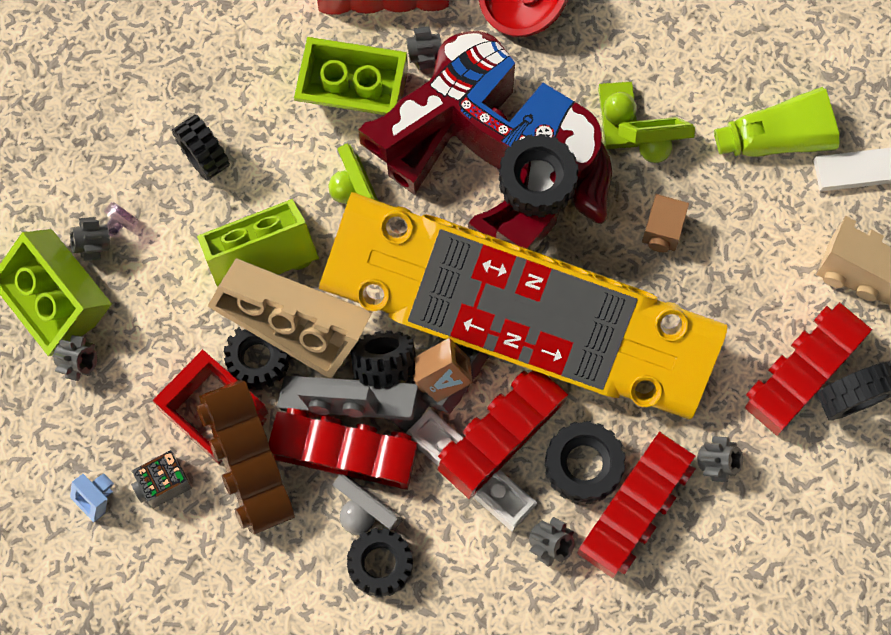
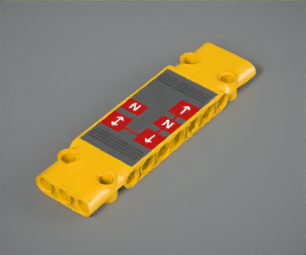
(522, 306)

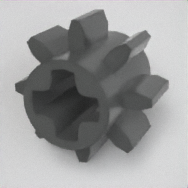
(423, 47)
(89, 238)
(75, 357)
(720, 459)
(551, 541)

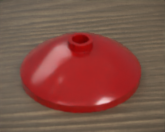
(521, 17)

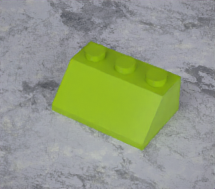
(351, 76)
(268, 239)
(50, 289)

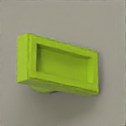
(616, 106)
(656, 136)
(352, 180)

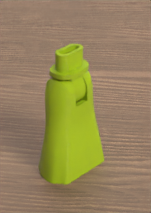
(791, 126)

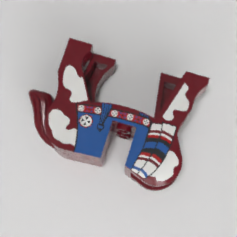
(463, 101)

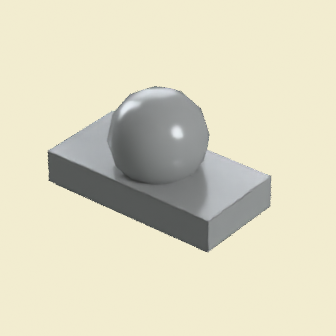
(360, 512)

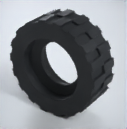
(538, 148)
(856, 391)
(585, 435)

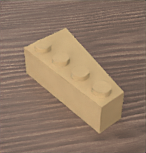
(858, 262)
(290, 316)

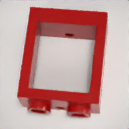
(185, 384)

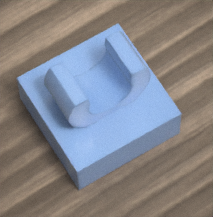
(91, 496)

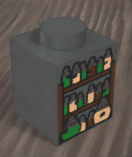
(160, 480)

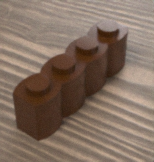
(246, 457)

